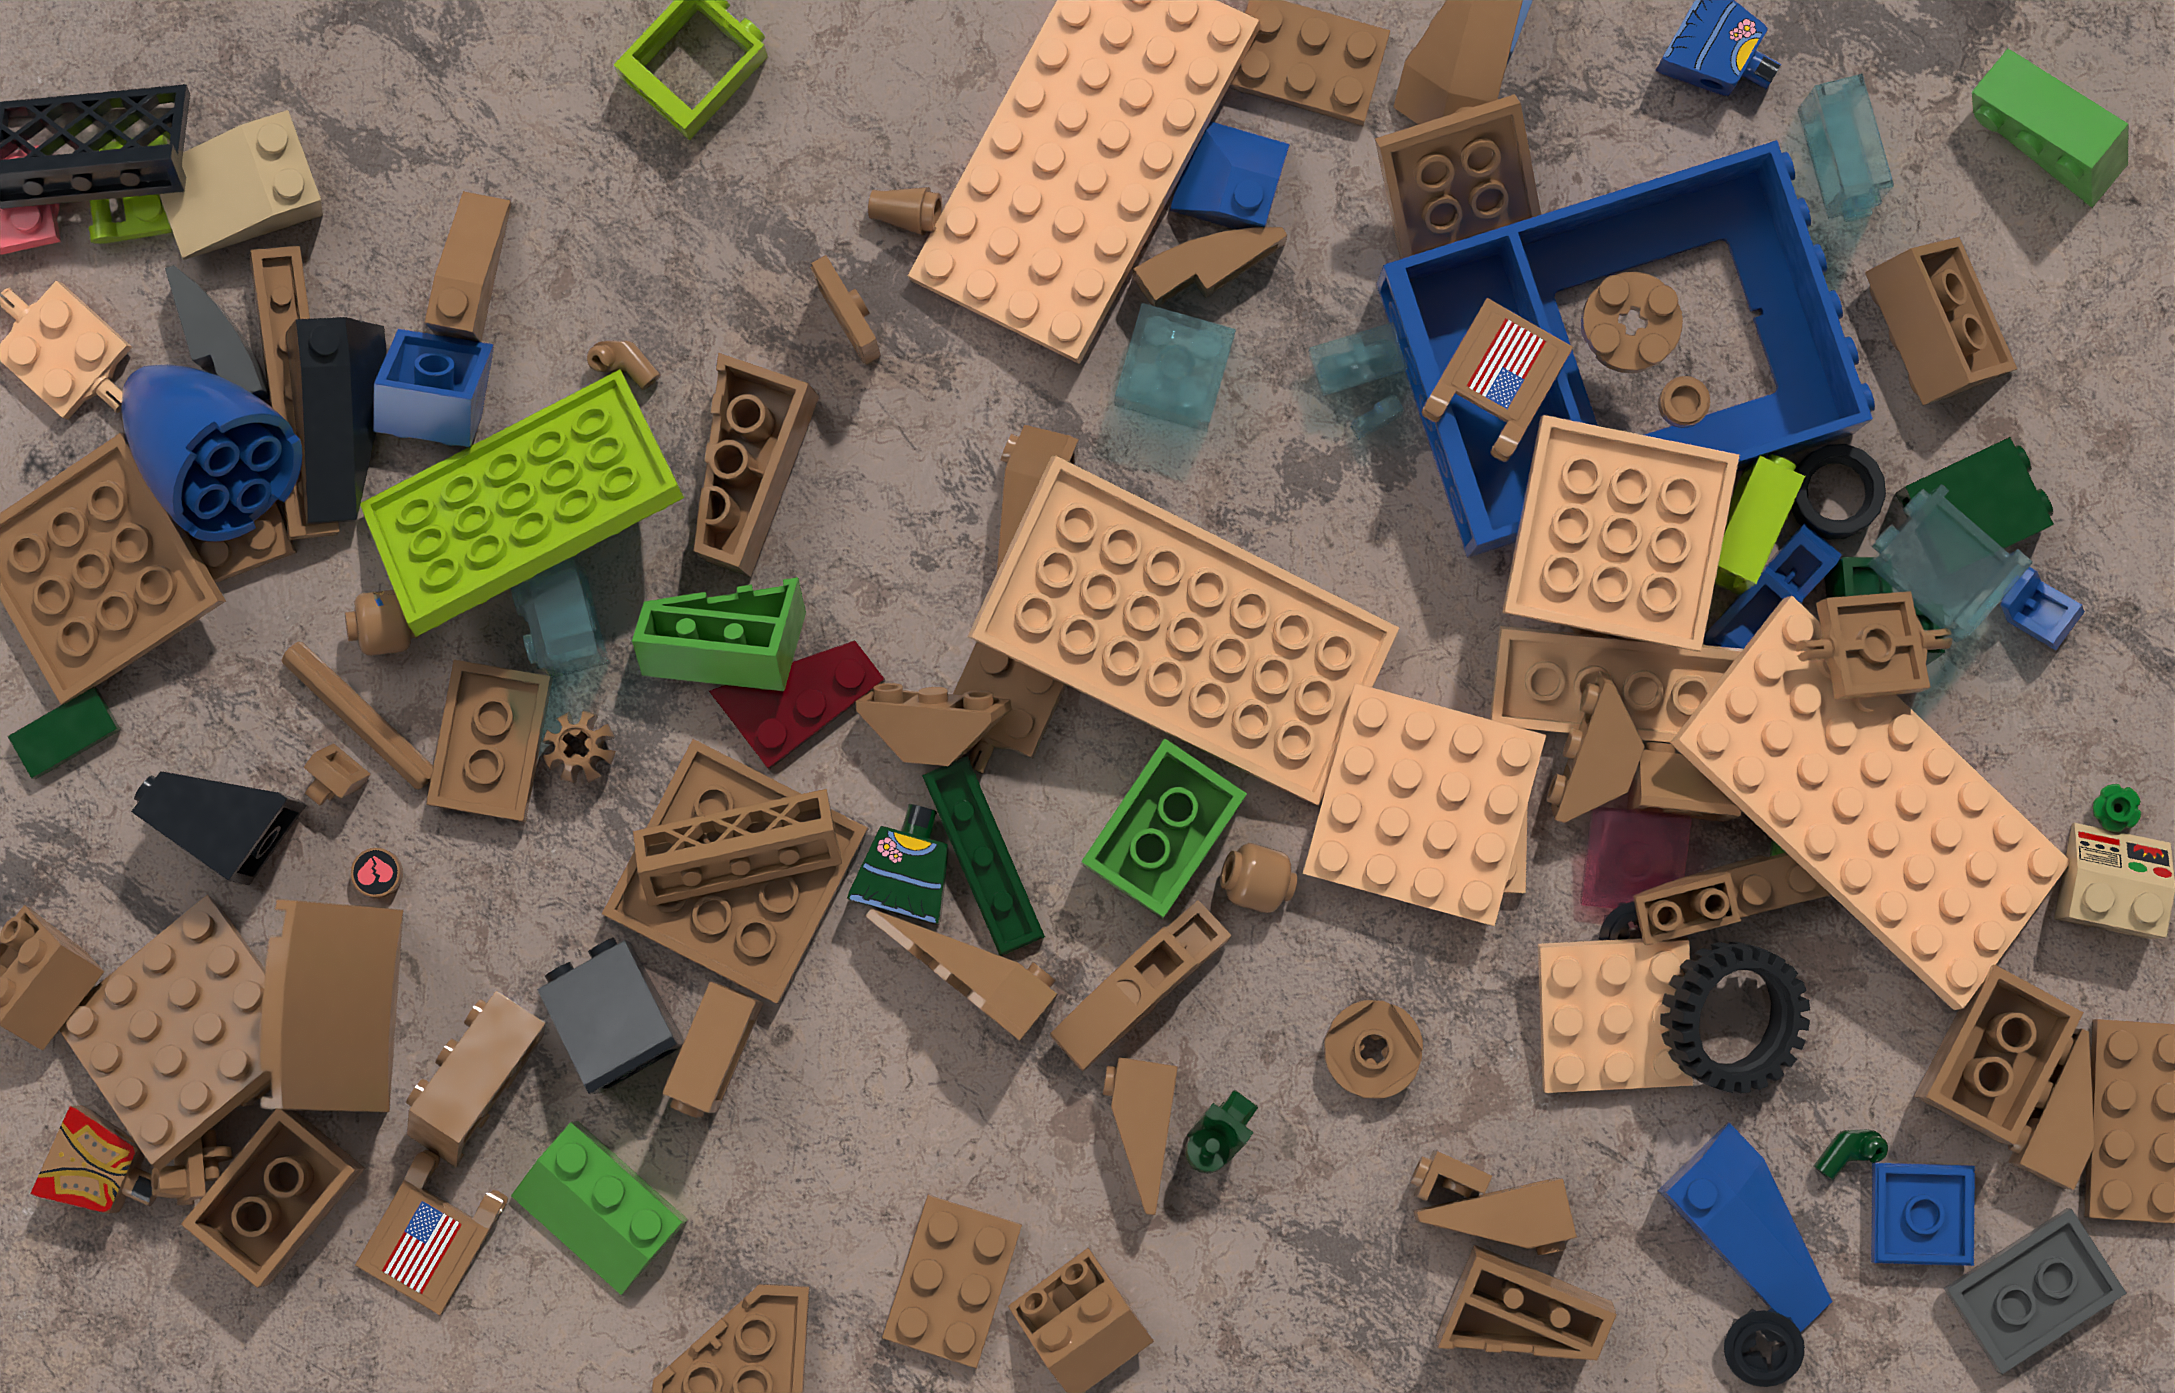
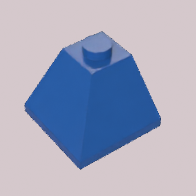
(1231, 178)

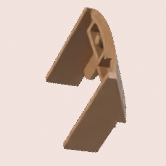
(331, 1007)

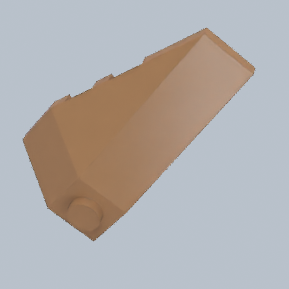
(1458, 59)
(1027, 461)
(993, 983)

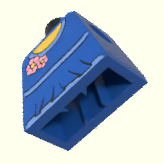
(1718, 47)

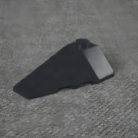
(333, 404)

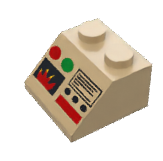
(2117, 882)

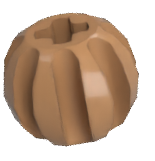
(564, 750)

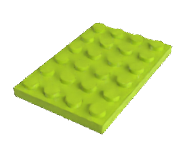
(519, 502)

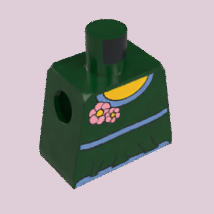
(905, 869)

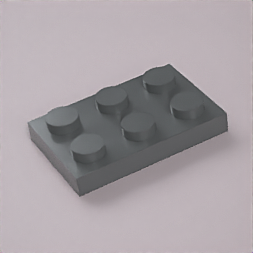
(2035, 1290)

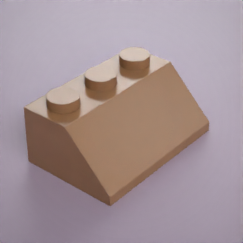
(1940, 320)

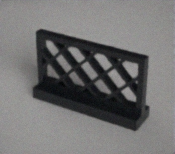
(87, 171)

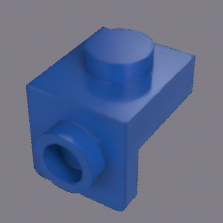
(2040, 609)

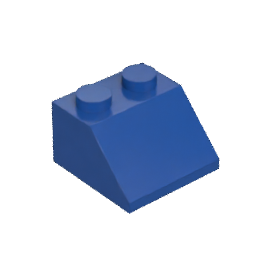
(432, 388)

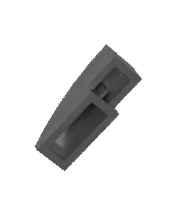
(214, 336)

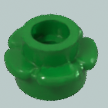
(2105, 813)

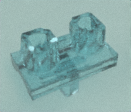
(1357, 359)

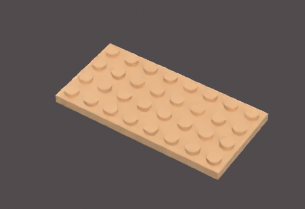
(1082, 163)
(1181, 629)
(1872, 808)

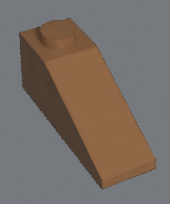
(468, 268)
(1142, 1110)
(1518, 1216)

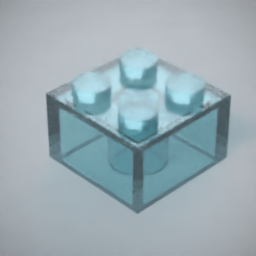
(1174, 367)
(561, 620)

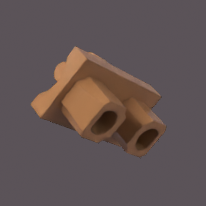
(191, 1170)

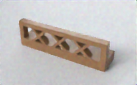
(737, 855)

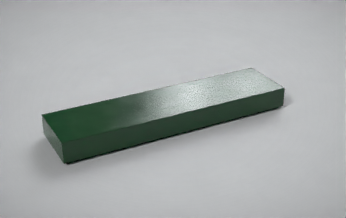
(983, 856)

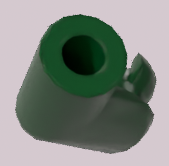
(1851, 1146)

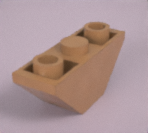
(929, 722)
(1599, 754)

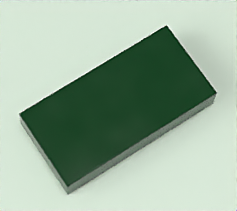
(64, 733)

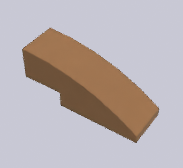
(1206, 262)

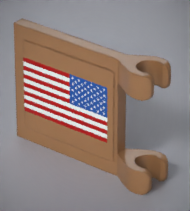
(1502, 369)
(426, 1242)

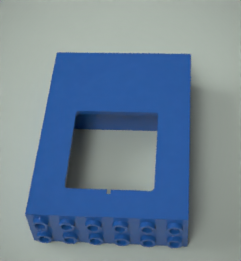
(1521, 267)

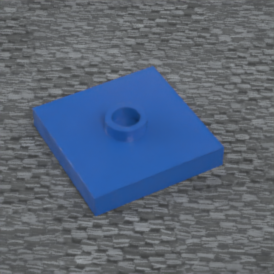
(1923, 1214)

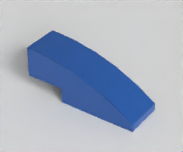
(1791, 572)

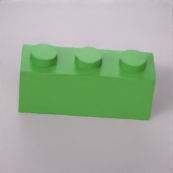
(598, 1206)

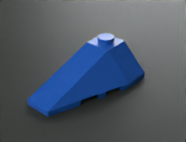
(1743, 1217)

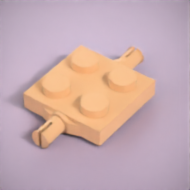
(62, 350)

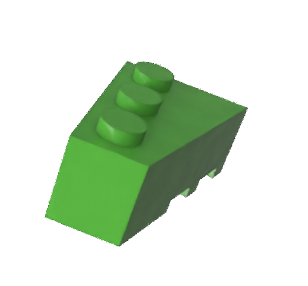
(2053, 125)
(722, 638)

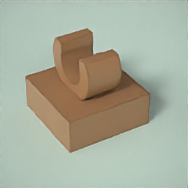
(334, 774)

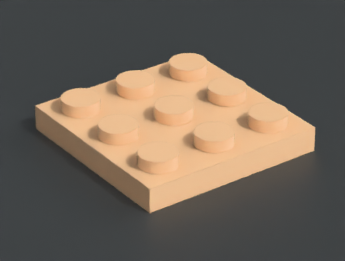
(1605, 1014)

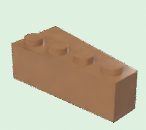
(749, 458)

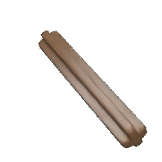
(358, 715)

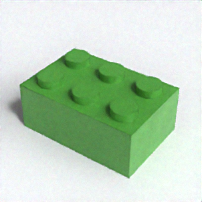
(1163, 828)

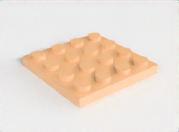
(1620, 533)
(1424, 804)

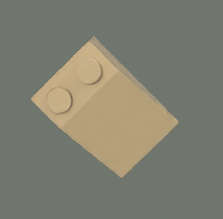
(242, 187)

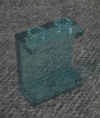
(1946, 563)

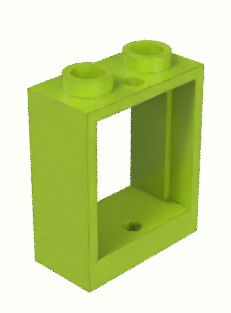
(632, 63)
(1755, 520)

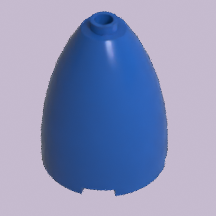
(208, 449)

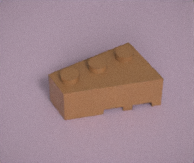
(472, 1076)
(1522, 1310)

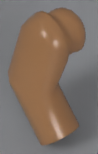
(623, 355)

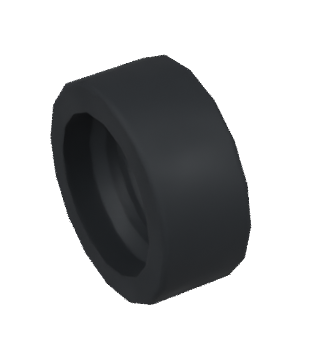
(1873, 483)

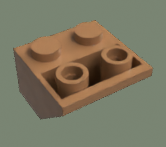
(40, 977)
(1080, 1323)

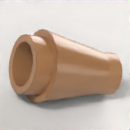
(907, 208)

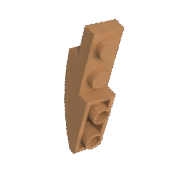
(1723, 896)
(1139, 985)

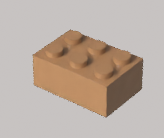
(1999, 1056)
(272, 1196)

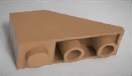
(2062, 1123)

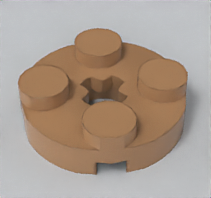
(1608, 338)
(1345, 1043)

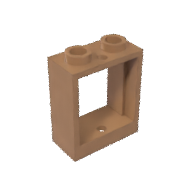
(711, 1050)

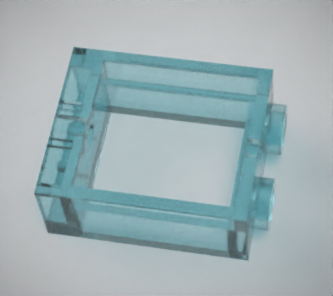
(1845, 148)

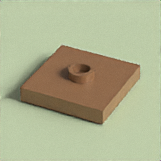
(847, 309)

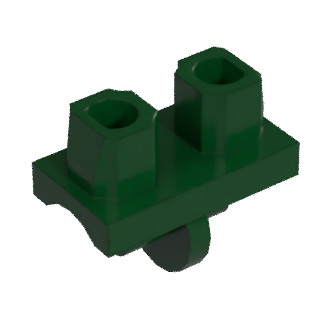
(1220, 1133)

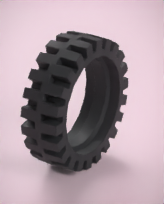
(1778, 1038)

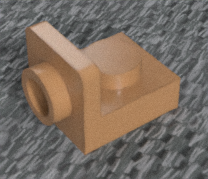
(1458, 1176)

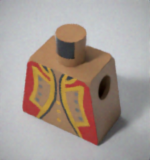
(93, 1165)

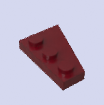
(814, 696)

